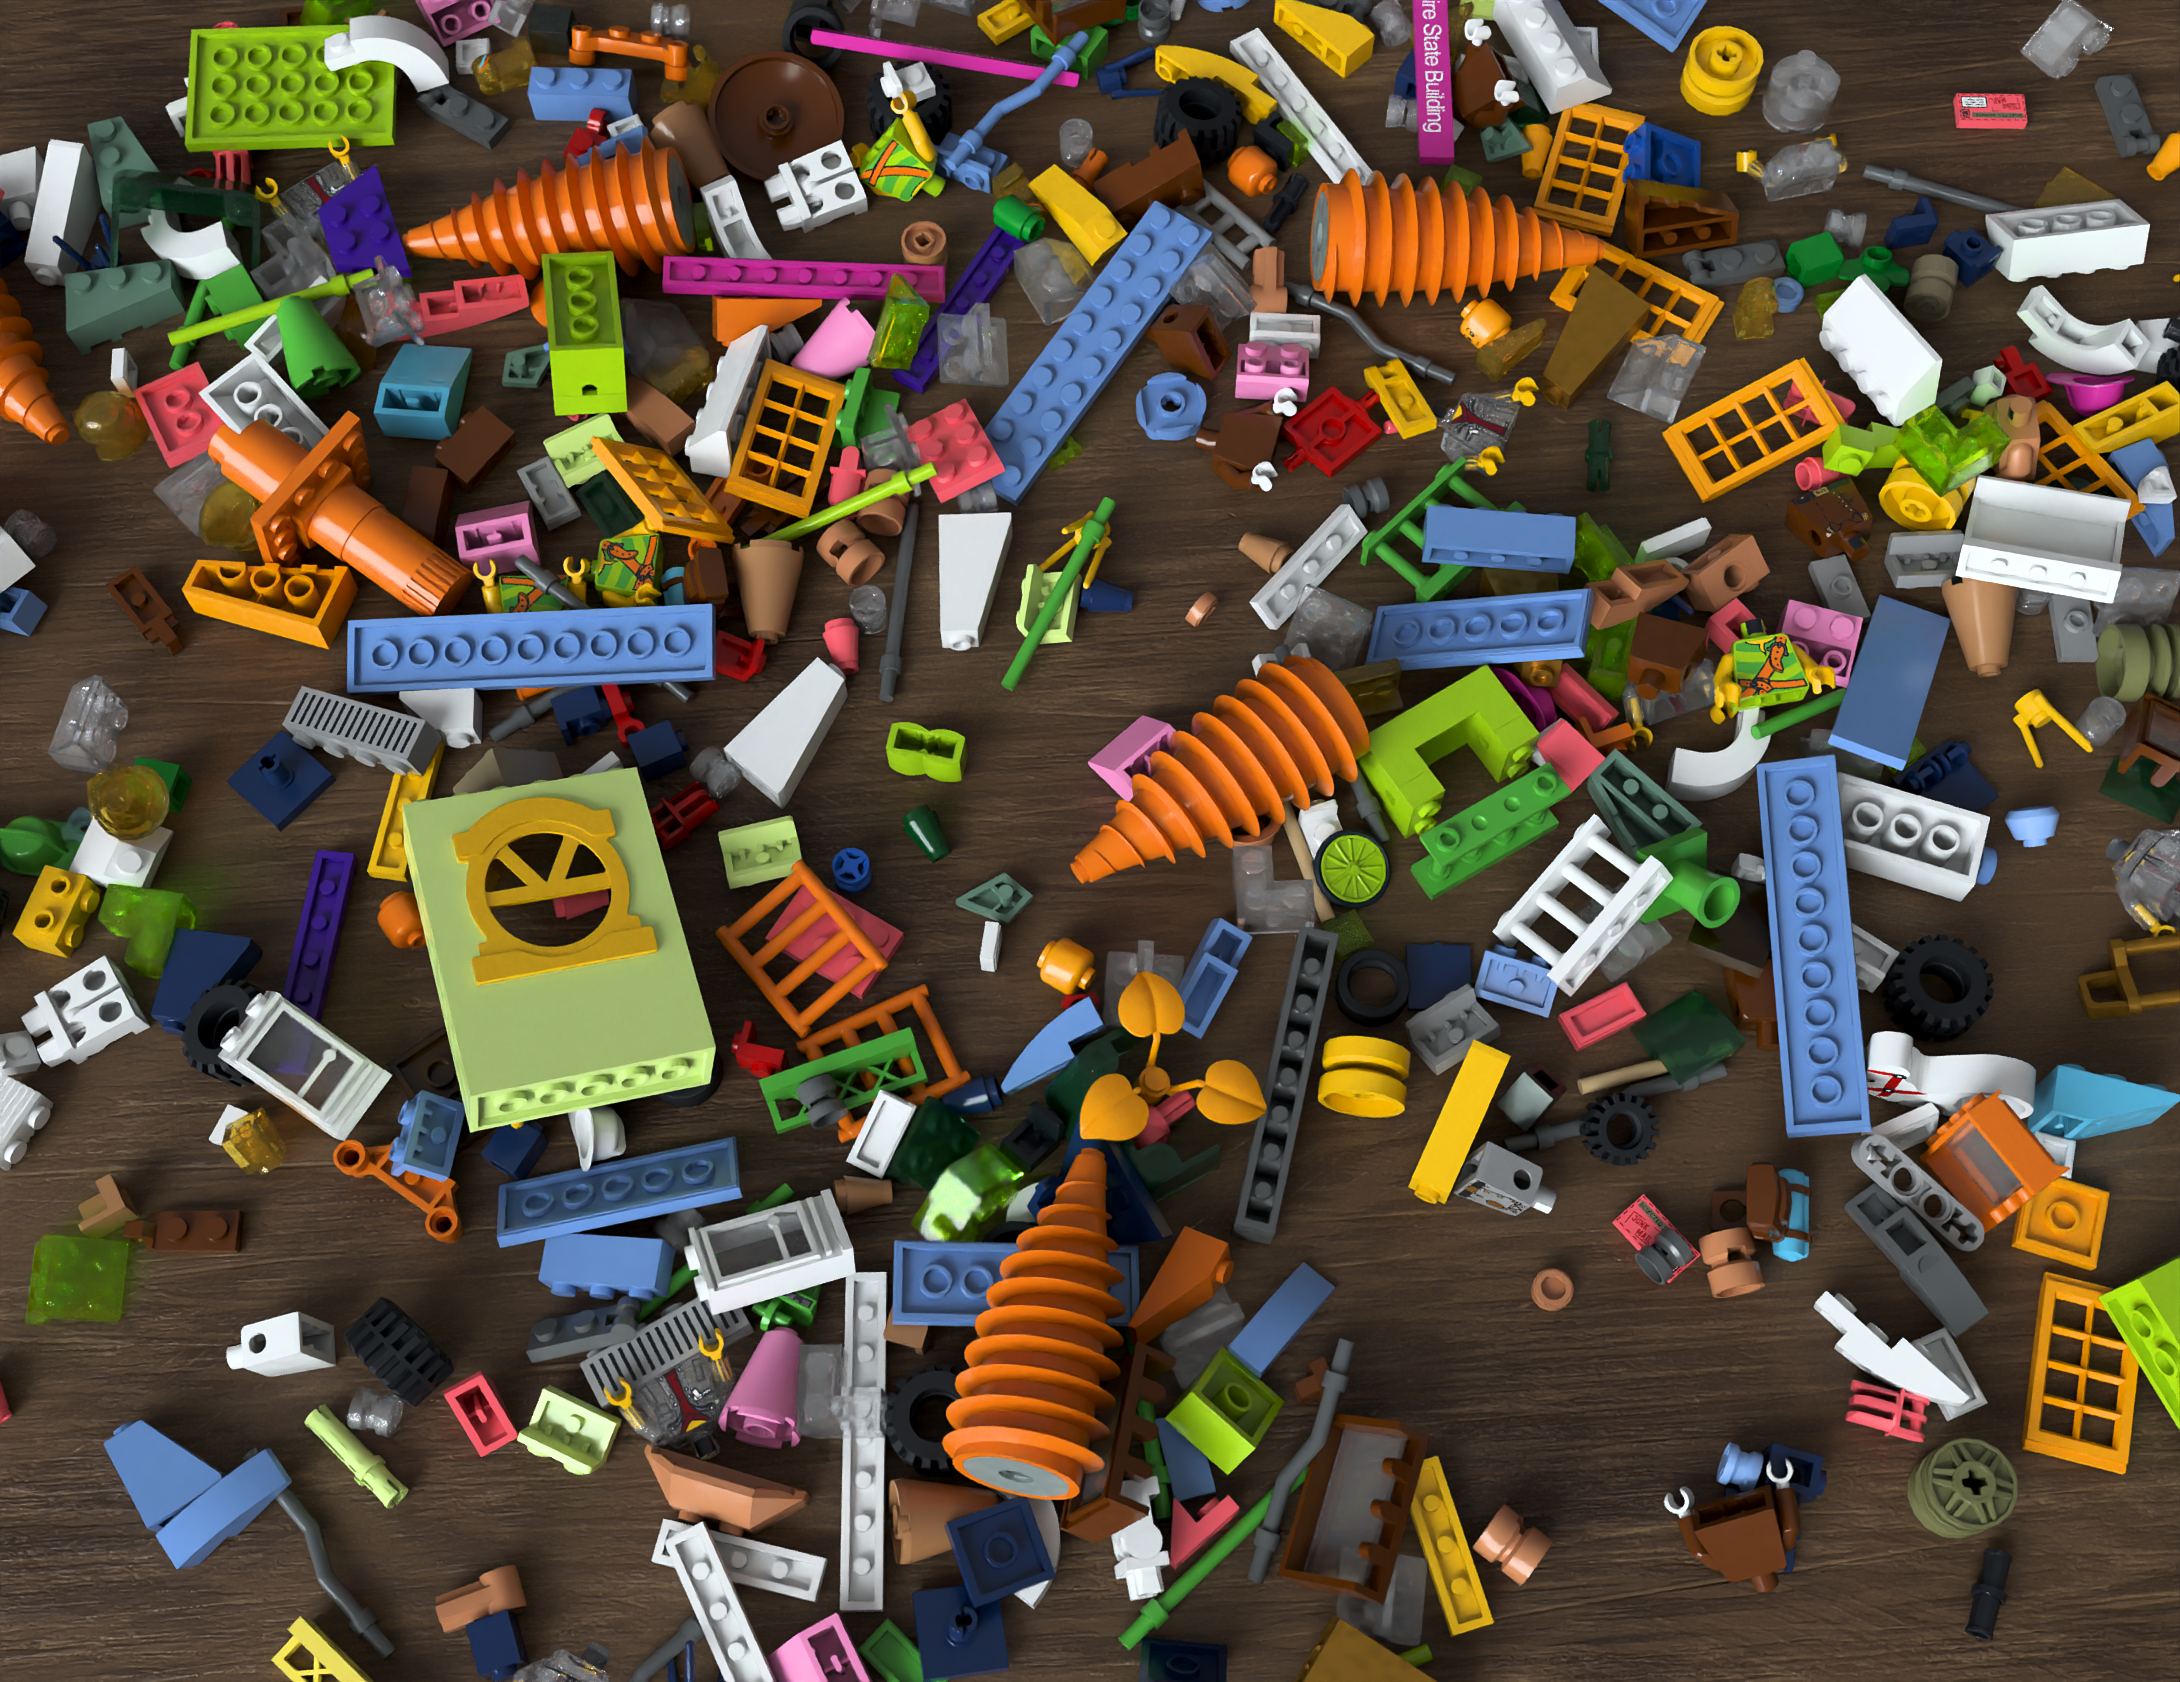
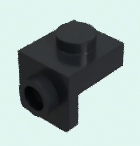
(1273, 142)
(1034, 1137)

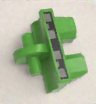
(794, 1306)

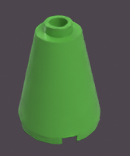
(312, 350)

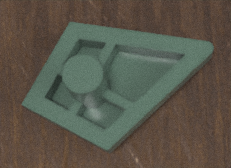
(1504, 142)
(526, 367)
(997, 899)

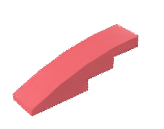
(470, 304)

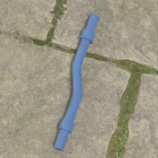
(972, 139)

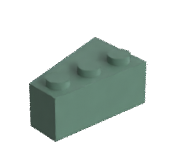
(114, 150)
(118, 299)
(1635, 805)

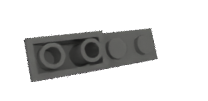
(1918, 1258)

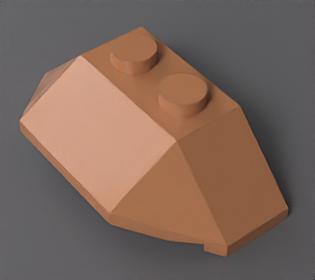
(722, 1494)

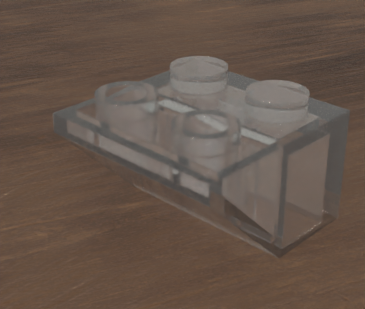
(1657, 375)
(89, 727)

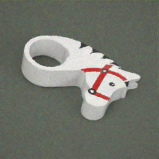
(1909, 1078)

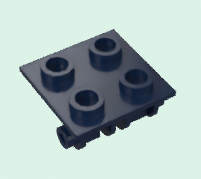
(1947, 778)

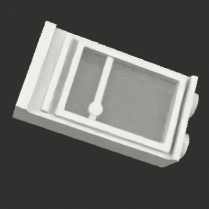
(303, 1064)
(770, 1253)

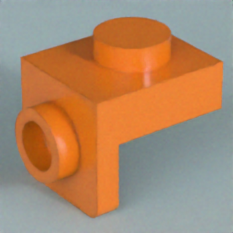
(1606, 740)

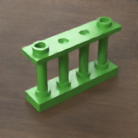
(1449, 576)
(1489, 831)

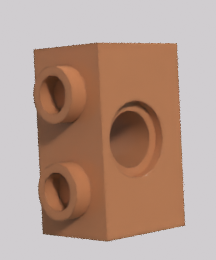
(1743, 566)

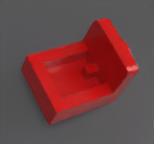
(739, 657)
(759, 1059)

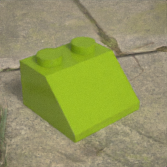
(1225, 1411)

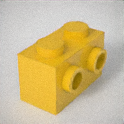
(57, 912)

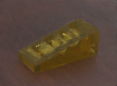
(1505, 352)

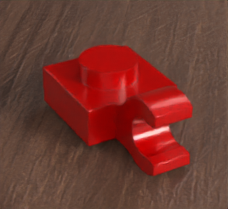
(591, 136)
(2021, 378)
(620, 707)

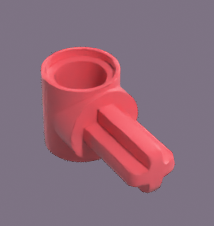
(1162, 1117)

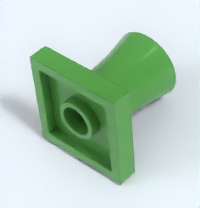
(1694, 888)

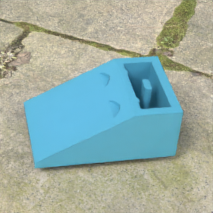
(423, 392)
(2089, 1104)

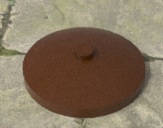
(773, 112)

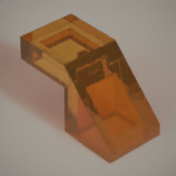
(355, 335)

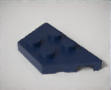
(1127, 1199)

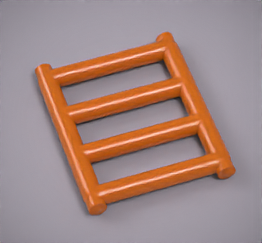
(754, 964)
(882, 1014)

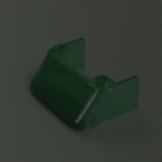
(141, 190)
(1156, 1163)

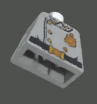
(1503, 1181)

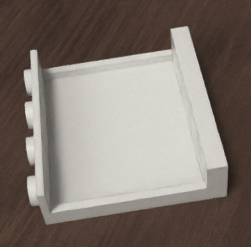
(2044, 539)

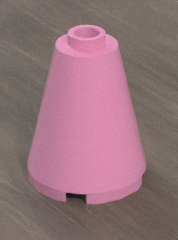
(837, 344)
(766, 1393)

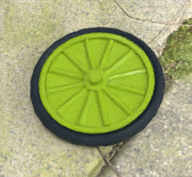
(1352, 869)

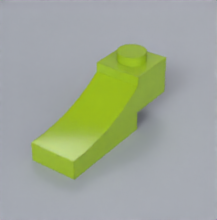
(1855, 449)

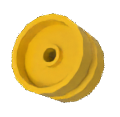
(1721, 70)
(1916, 505)
(1364, 1076)

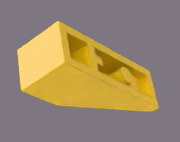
(1327, 34)
(1078, 214)
(2144, 416)

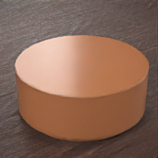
(1202, 609)
(1552, 1289)

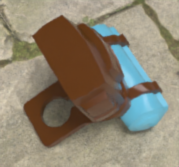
(701, 583)
(1775, 1209)

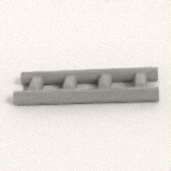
(1233, 215)

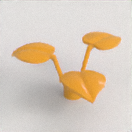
(1120, 1112)

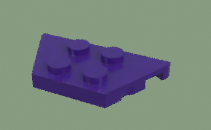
(362, 226)

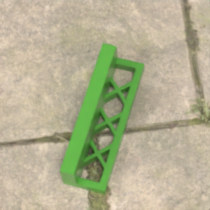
(845, 1065)

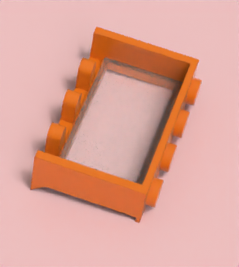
(1989, 1160)

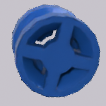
(849, 862)

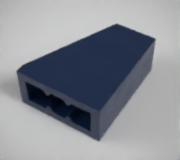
(194, 965)

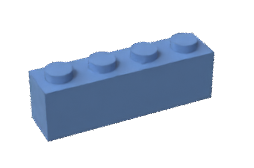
(1499, 539)

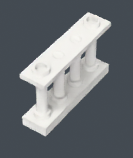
(1600, 936)

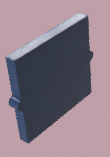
(1436, 972)

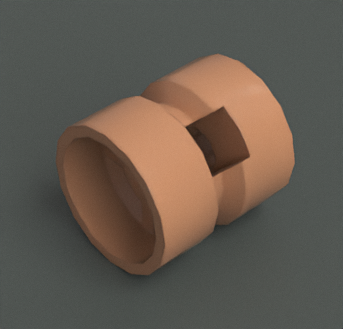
(925, 245)
(886, 515)
(853, 556)
(1741, 1273)
(1512, 1544)

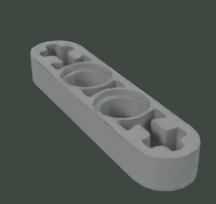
(1915, 1195)

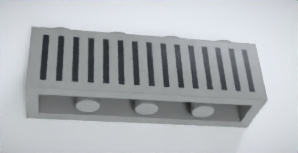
(361, 731)
(660, 1347)

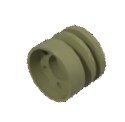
(2139, 661)
(1955, 1510)

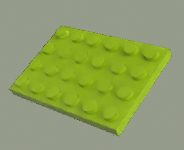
(277, 92)

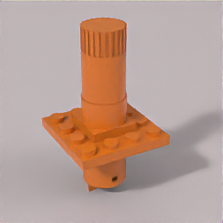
(324, 502)

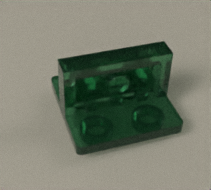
(931, 1145)

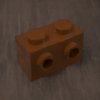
(474, 448)

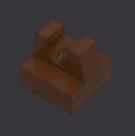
(1311, 1386)

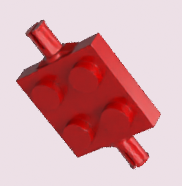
(1331, 431)

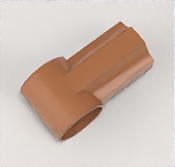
(1268, 281)
(494, 1593)

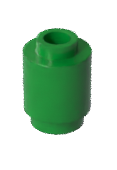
(1018, 218)

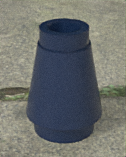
(1105, 597)
(975, 1096)

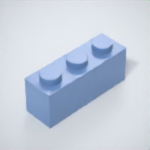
(574, 92)
(607, 1266)

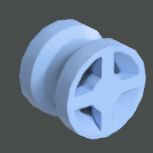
(1739, 1467)

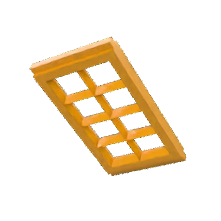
(1573, 216)
(1695, 330)
(2095, 462)
(1693, 464)
(769, 494)
(654, 508)
(2061, 1445)

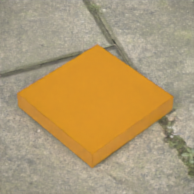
(2063, 1223)

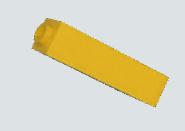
(1458, 1122)

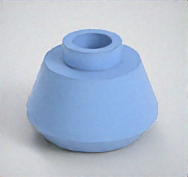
(2033, 824)

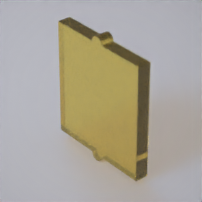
(2071, 189)

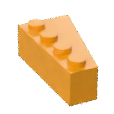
(275, 599)

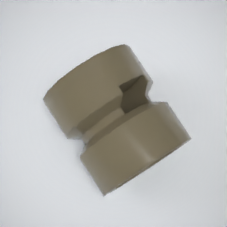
(1931, 287)

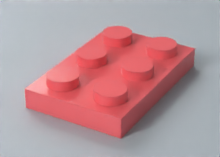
(178, 414)
(957, 448)
(880, 933)

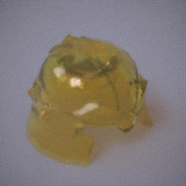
(698, 84)
(113, 423)
(227, 518)
(128, 801)

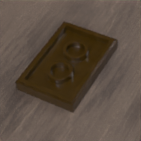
(1743, 939)
(432, 1069)

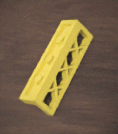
(324, 1651)

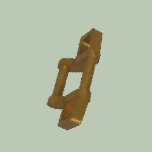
(2131, 1002)

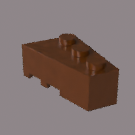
(1167, 176)
(1676, 218)

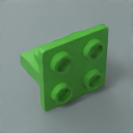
(861, 411)

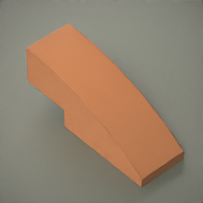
(657, 416)
(1633, 590)

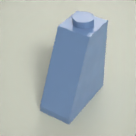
(158, 1472)

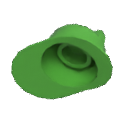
(34, 842)

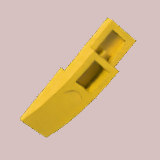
(1185, 62)

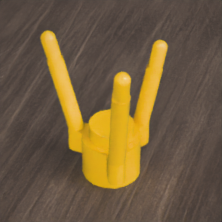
(1101, 547)
(2037, 710)

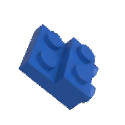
(1662, 157)

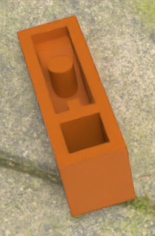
(740, 314)
(1182, 1284)

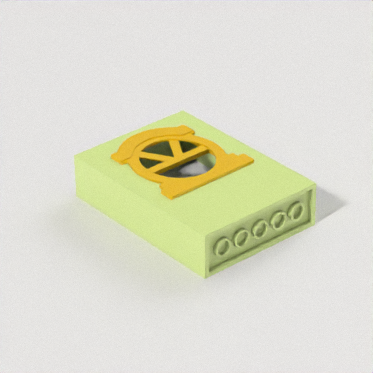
(569, 1022)

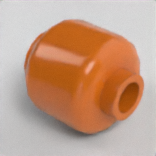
(1252, 171)
(401, 920)

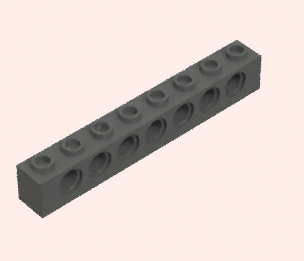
(1285, 1085)

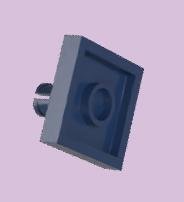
(281, 780)
(999, 1551)
(957, 1638)
(1182, 1661)

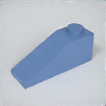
(2157, 520)

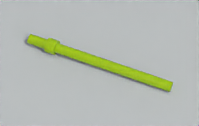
(338, 285)
(900, 483)

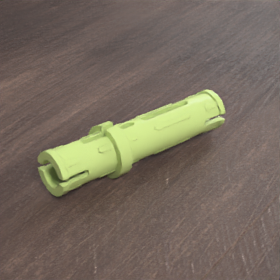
(368, 1469)

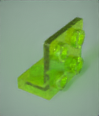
(898, 326)
(1598, 550)
(76, 1279)

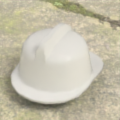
(597, 1134)

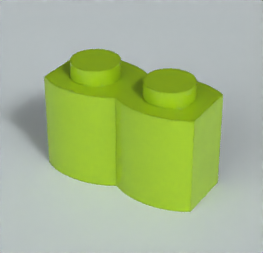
(934, 752)

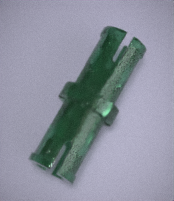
(1599, 455)

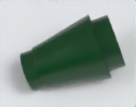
(926, 832)

